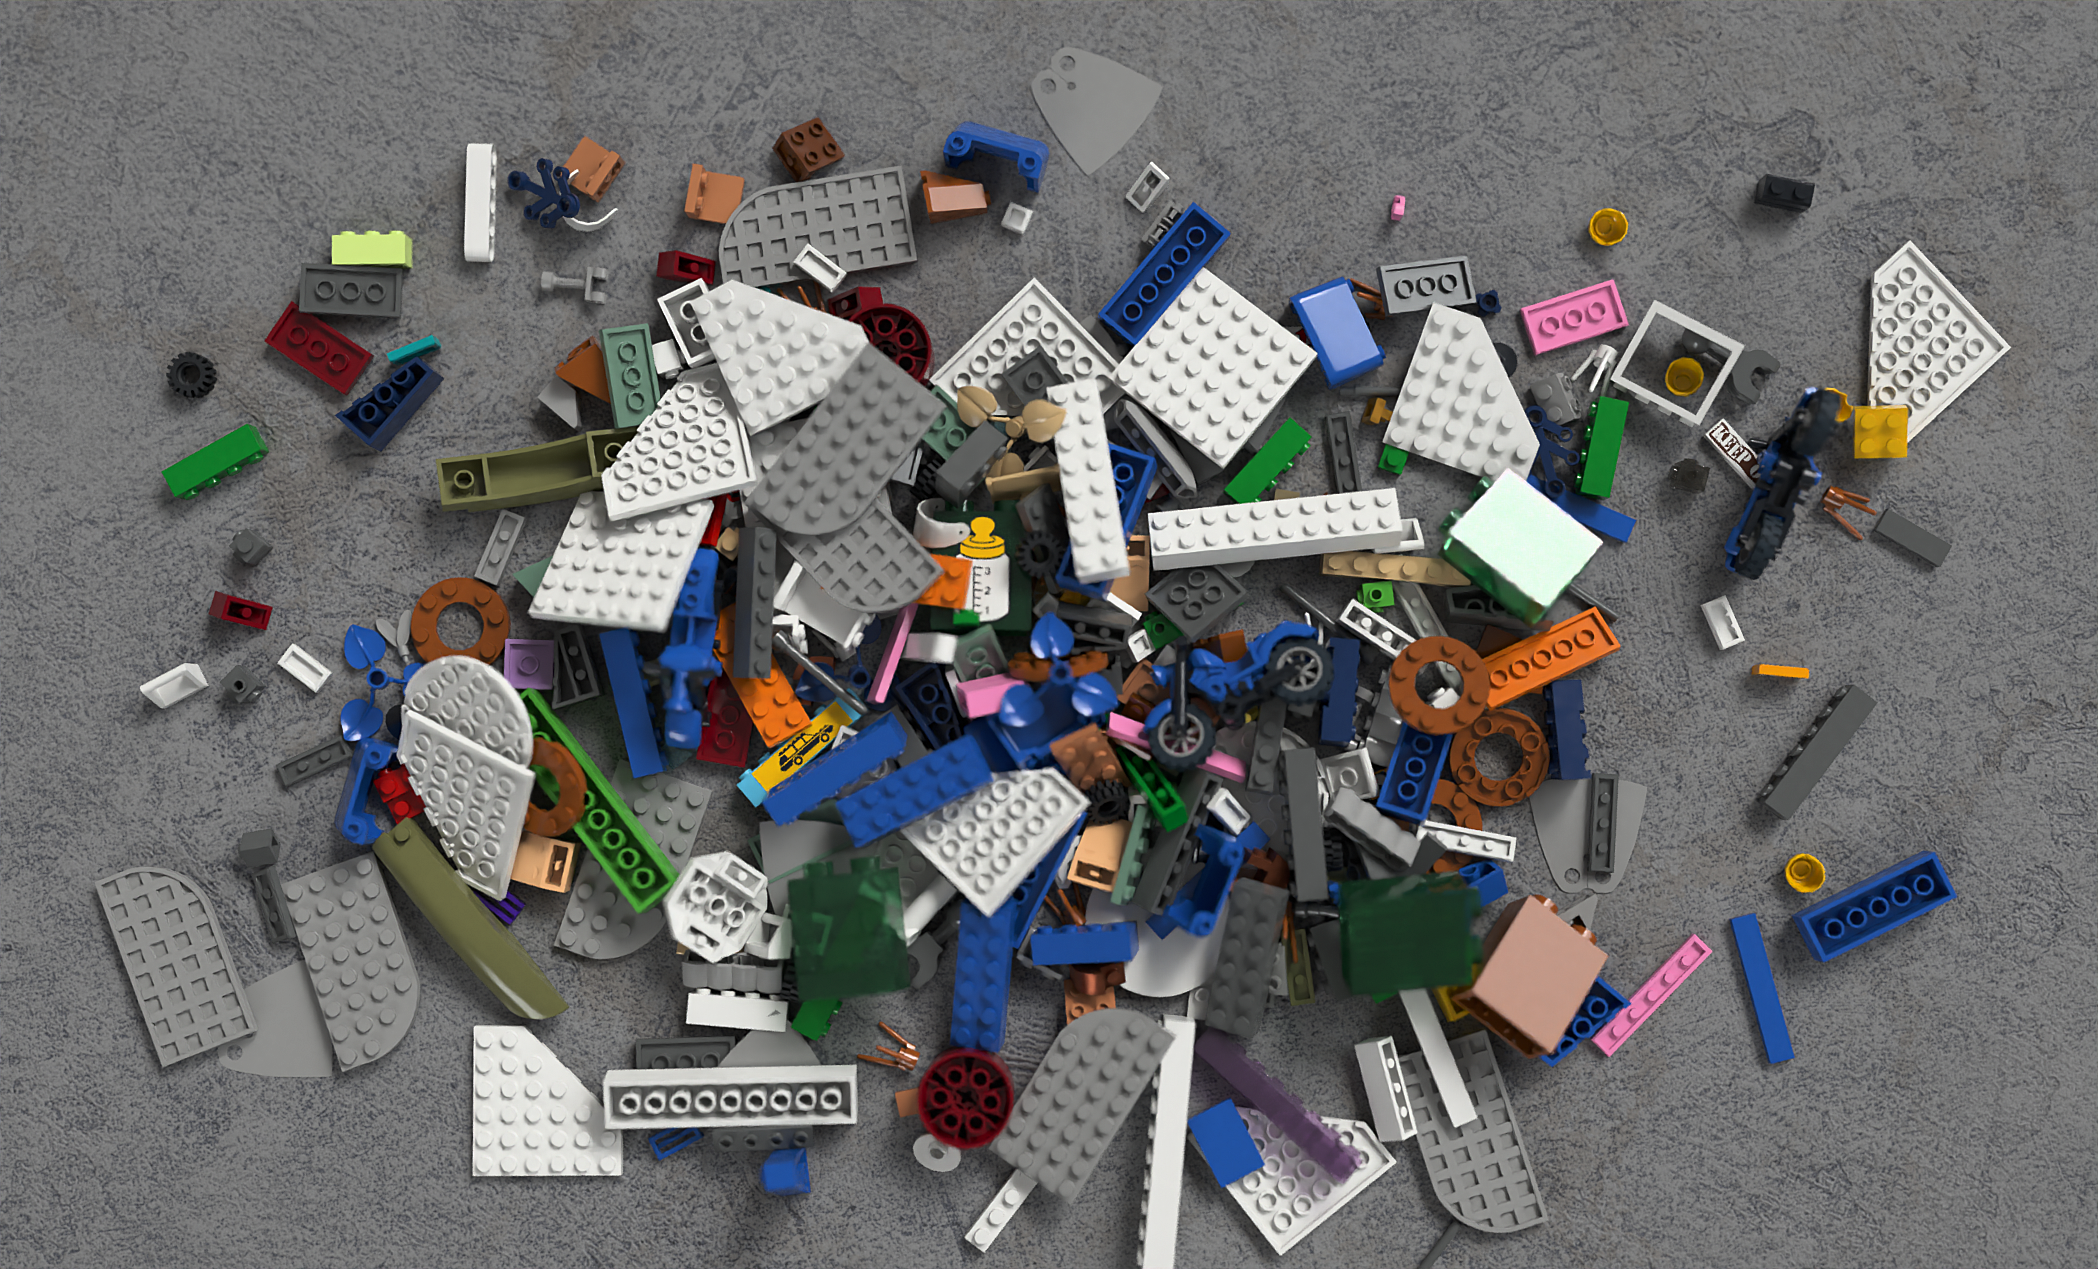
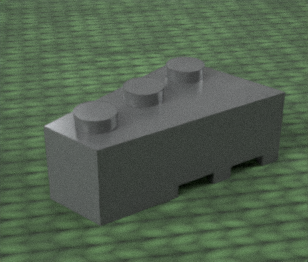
(1095, 627)

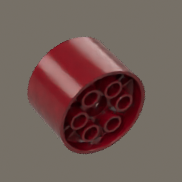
(881, 313)
(985, 1062)

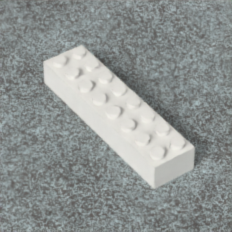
(1089, 483)

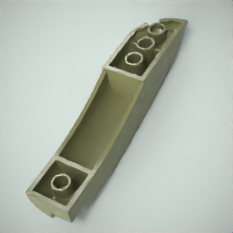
(530, 473)
(467, 923)

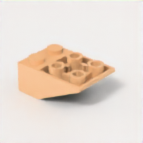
(1133, 587)
(1100, 854)
(545, 861)

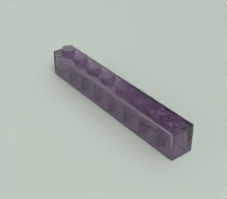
(1277, 1105)

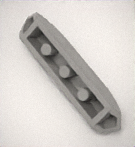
(1152, 441)

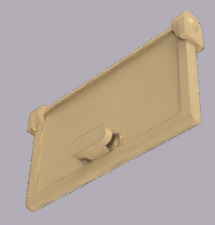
(1022, 484)

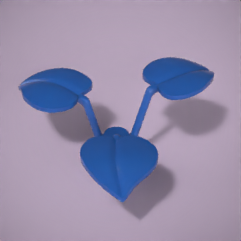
(1055, 639)
(362, 648)

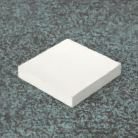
(1351, 771)

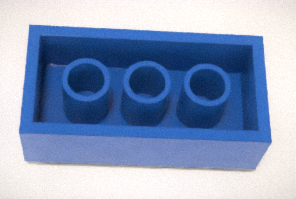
(1413, 775)

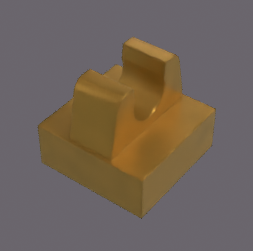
(1376, 412)

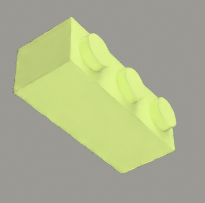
(372, 249)

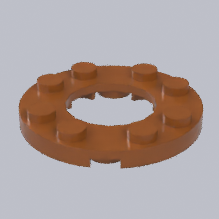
(466, 590)
(1030, 667)
(1438, 720)
(1523, 782)
(572, 790)
(1466, 816)

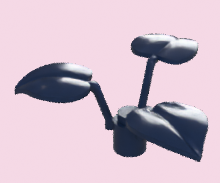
(813, 690)

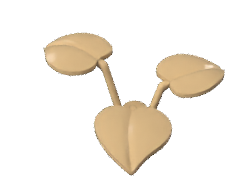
(1038, 419)

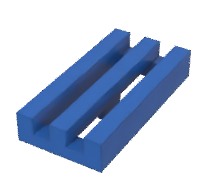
(1333, 888)
(656, 1147)

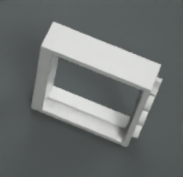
(1665, 406)

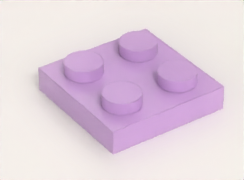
(529, 663)

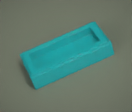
(414, 349)

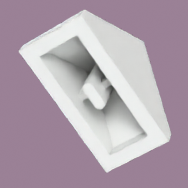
(1148, 187)

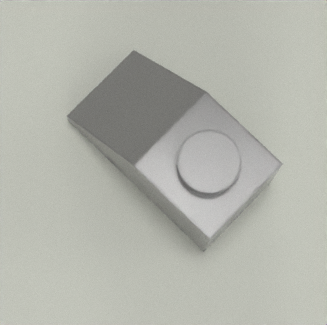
(564, 401)

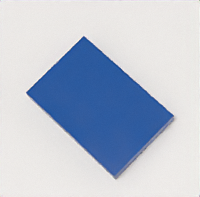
(1225, 1142)

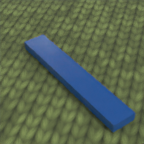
(1588, 512)
(1250, 837)
(1761, 988)

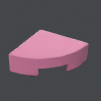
(1398, 208)

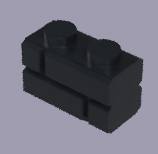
(1784, 193)

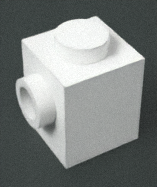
(668, 359)

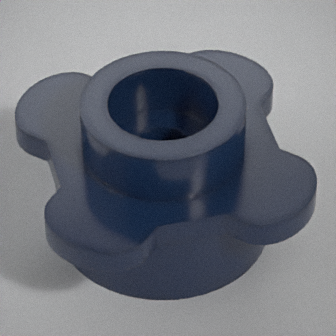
(1492, 297)

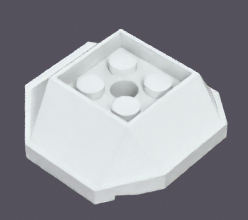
(738, 907)

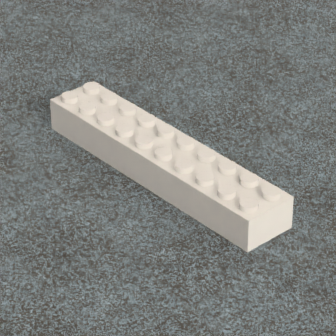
(1275, 529)
(730, 1096)
(1167, 1148)

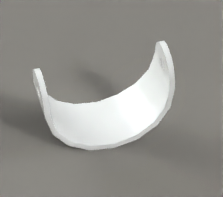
(583, 226)
(933, 533)

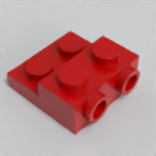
(399, 794)

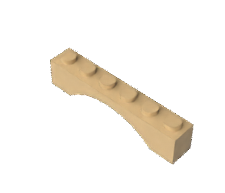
(1391, 567)

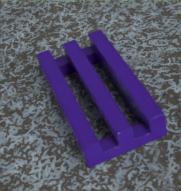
(515, 912)

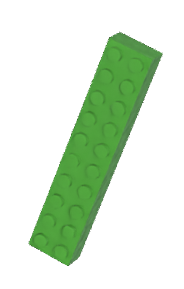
(607, 822)

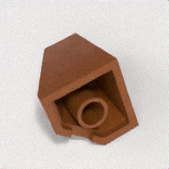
(953, 197)
(586, 369)
(1226, 646)

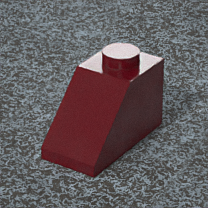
(685, 267)
(854, 300)
(240, 610)

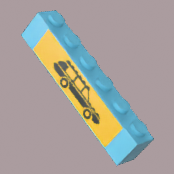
(799, 749)

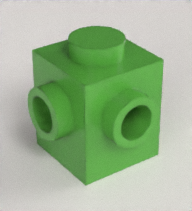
(1376, 595)

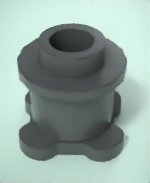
(1170, 504)

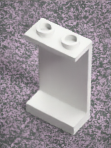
(814, 606)

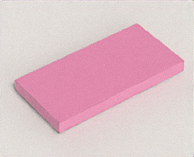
(1574, 317)

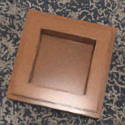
(907, 1102)

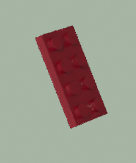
(319, 348)
(730, 728)

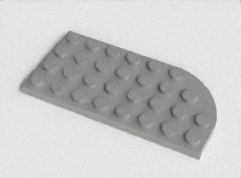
(849, 218)
(847, 447)
(865, 565)
(599, 916)
(356, 957)
(176, 961)
(1081, 1097)
(1481, 1165)

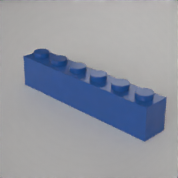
(633, 702)

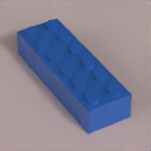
(1164, 274)
(1132, 477)
(835, 769)
(915, 792)
(1036, 884)
(1874, 906)
(983, 976)

